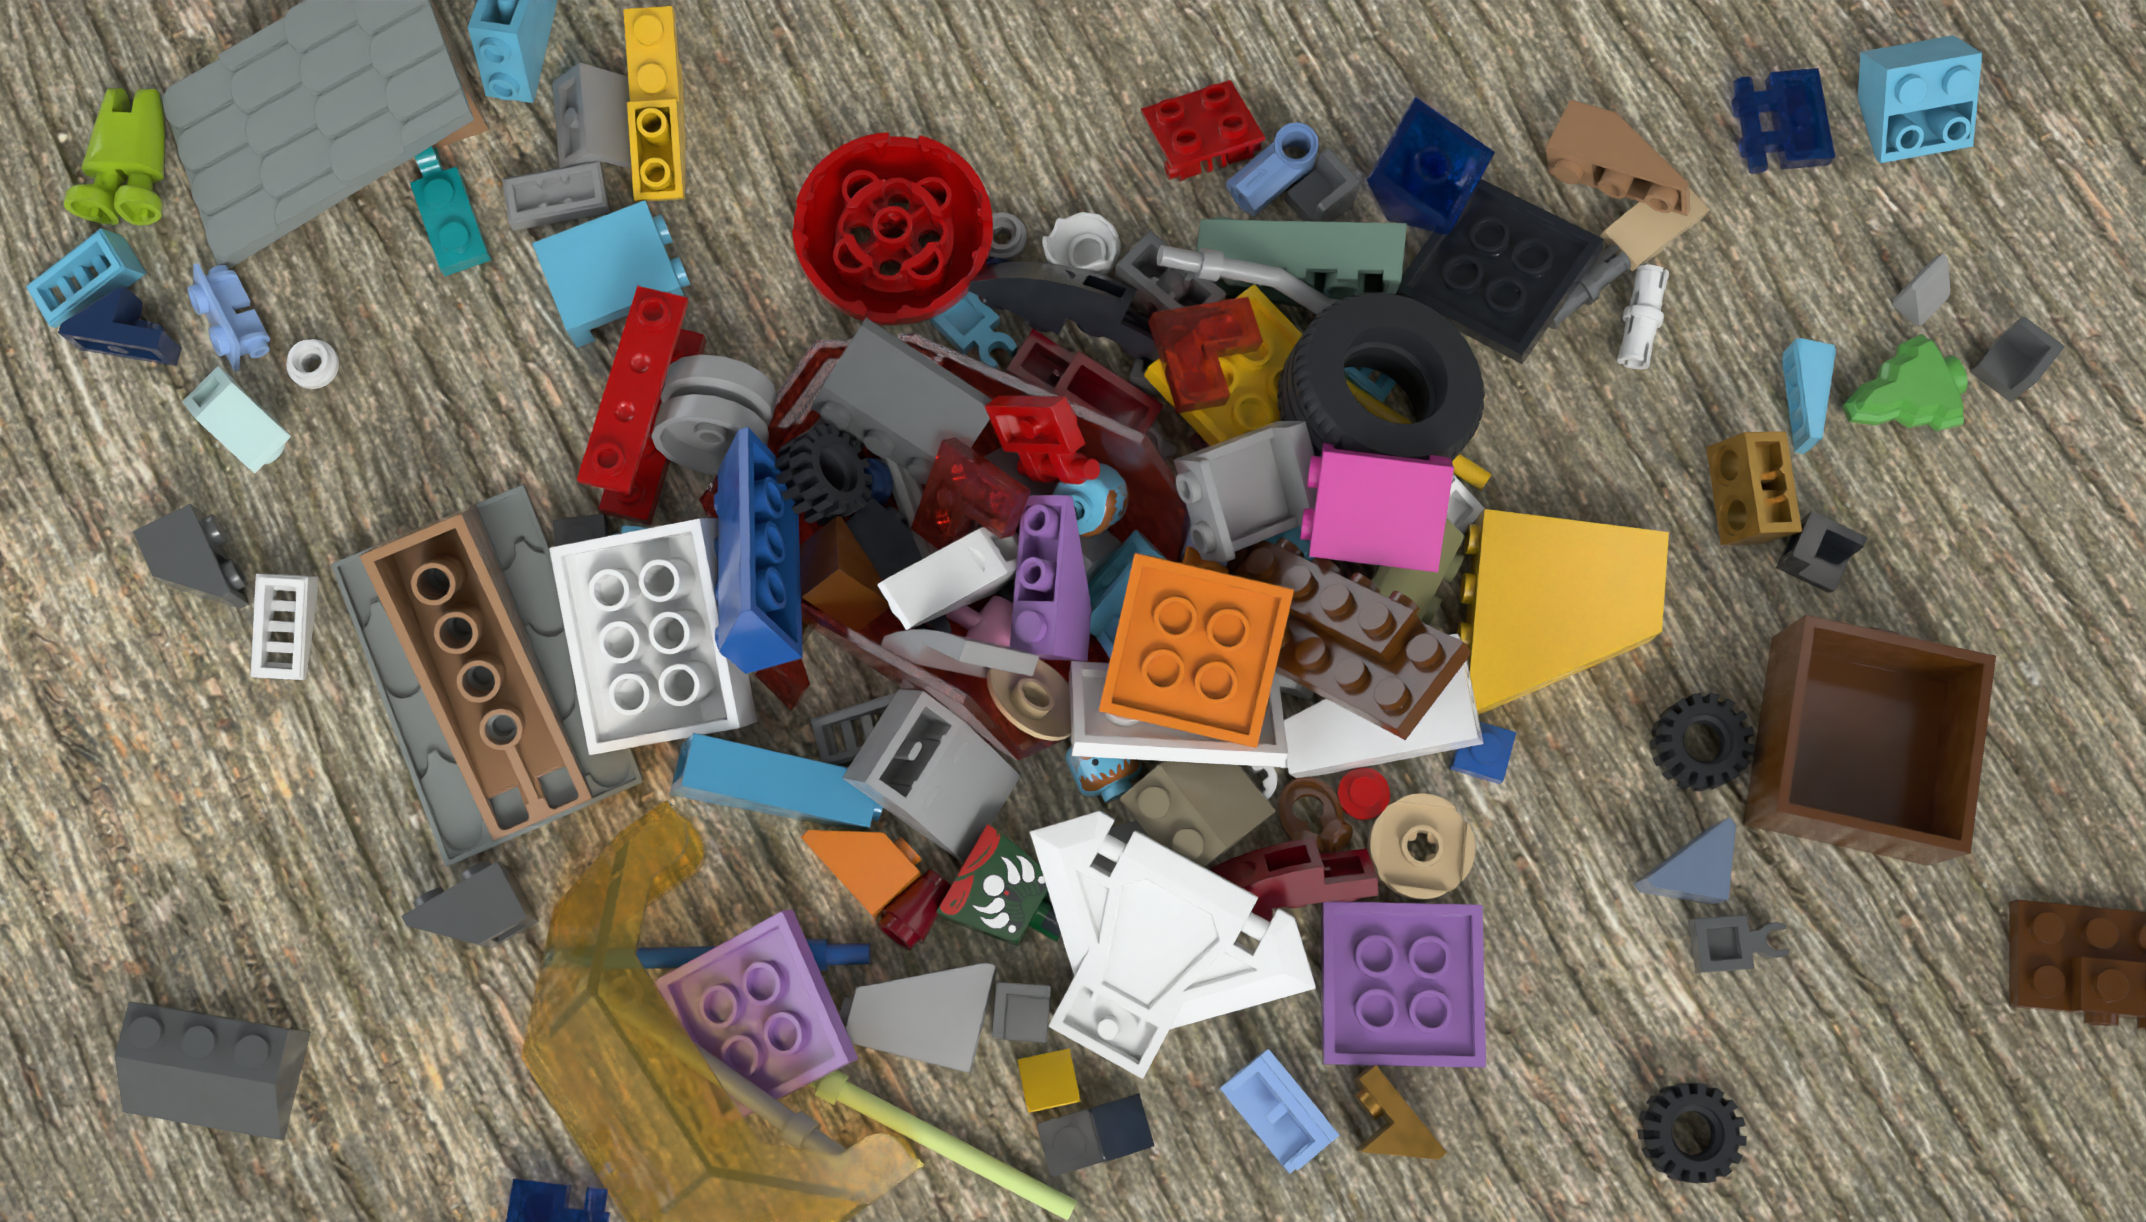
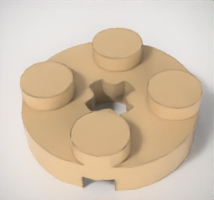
(1443, 828)

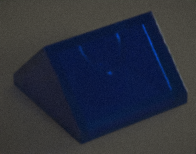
(1427, 170)

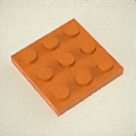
(1196, 650)

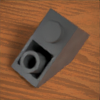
(190, 557)
(479, 910)

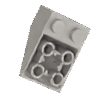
(932, 772)

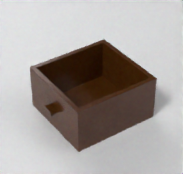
(1870, 741)

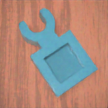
(972, 325)

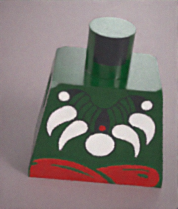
(1000, 892)

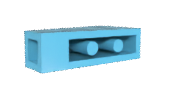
(511, 45)

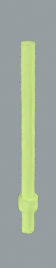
(836, 1088)

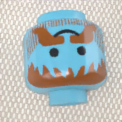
(1097, 501)
(1102, 775)

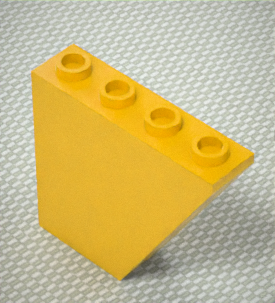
(1555, 599)

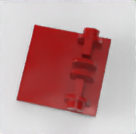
(1203, 127)

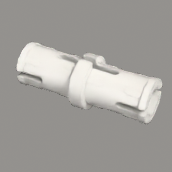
(1643, 316)

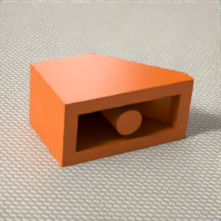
(867, 864)

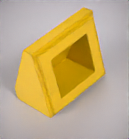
(1048, 1080)

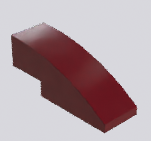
(1082, 382)

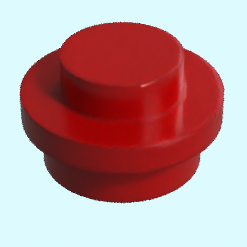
(1363, 793)

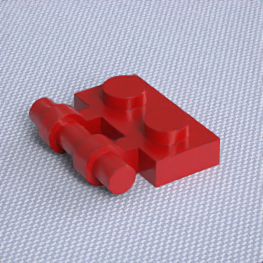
(1044, 436)

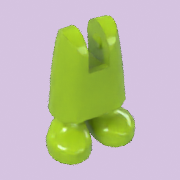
(122, 147)

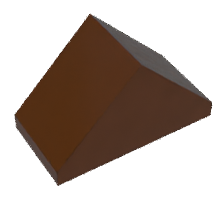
(840, 577)

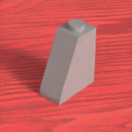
(923, 1016)

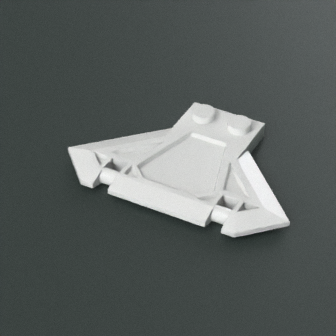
(1155, 941)

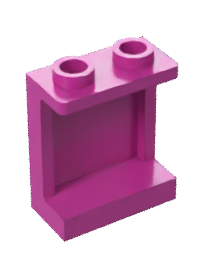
(1378, 508)

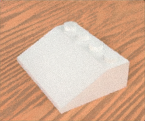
(644, 637)

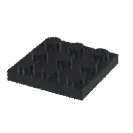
(1501, 270)

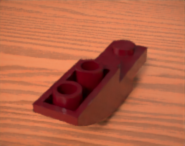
(1297, 875)

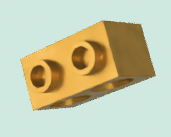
(1753, 488)

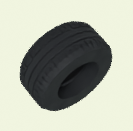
(1409, 346)

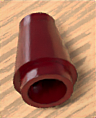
(914, 910)

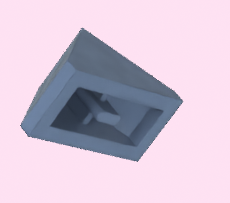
(1697, 870)

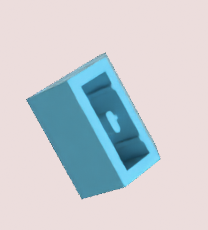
(1919, 97)

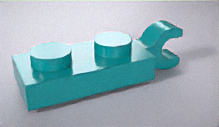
(448, 215)

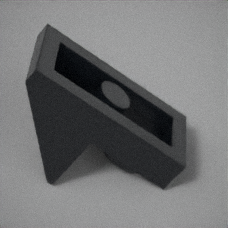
(1095, 1135)

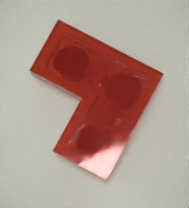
(1193, 340)
(964, 489)

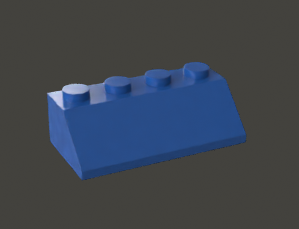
(756, 560)

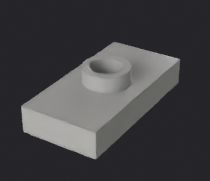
(556, 195)

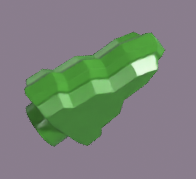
(1913, 389)

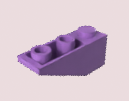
(1051, 583)

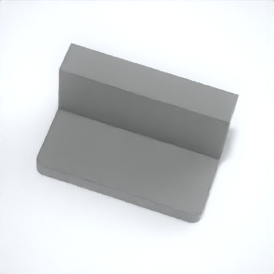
(592, 116)

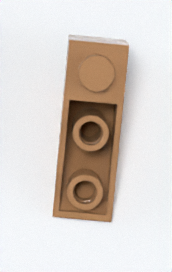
(1609, 155)

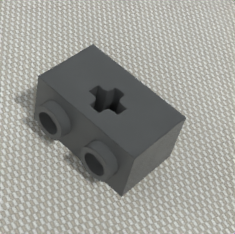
(1162, 286)

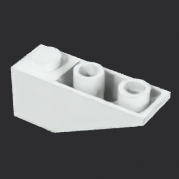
(952, 577)

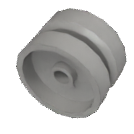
(706, 406)

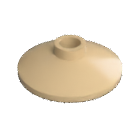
(1034, 702)

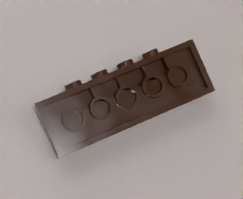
(1352, 640)
(2078, 961)

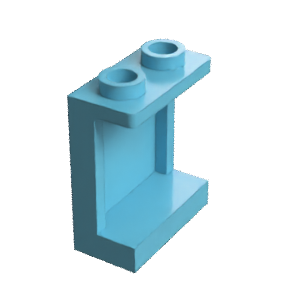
(602, 262)

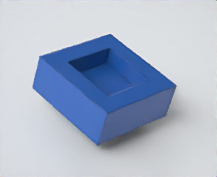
(1489, 759)

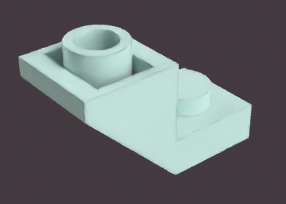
(236, 420)

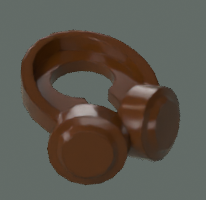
(1335, 832)

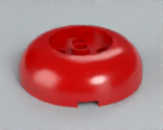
(855, 191)

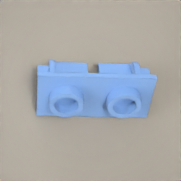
(229, 333)

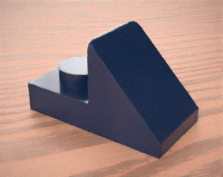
(114, 329)

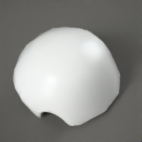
(1083, 243)

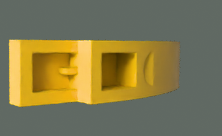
(655, 104)

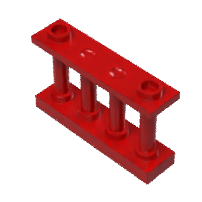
(620, 446)

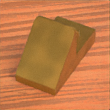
(1404, 1131)

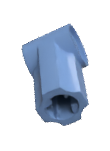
(1274, 171)

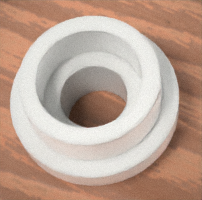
(305, 352)

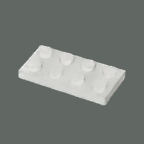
(1125, 738)

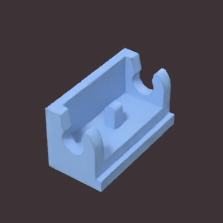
(1279, 1111)

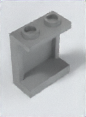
(1246, 488)

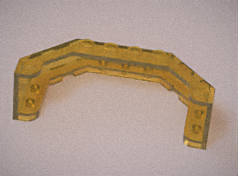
(638, 1084)

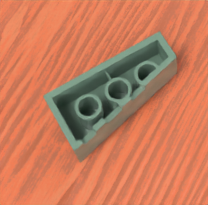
(1327, 256)

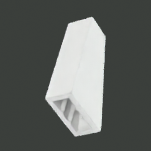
(1337, 740)

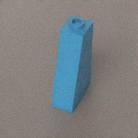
(770, 783)

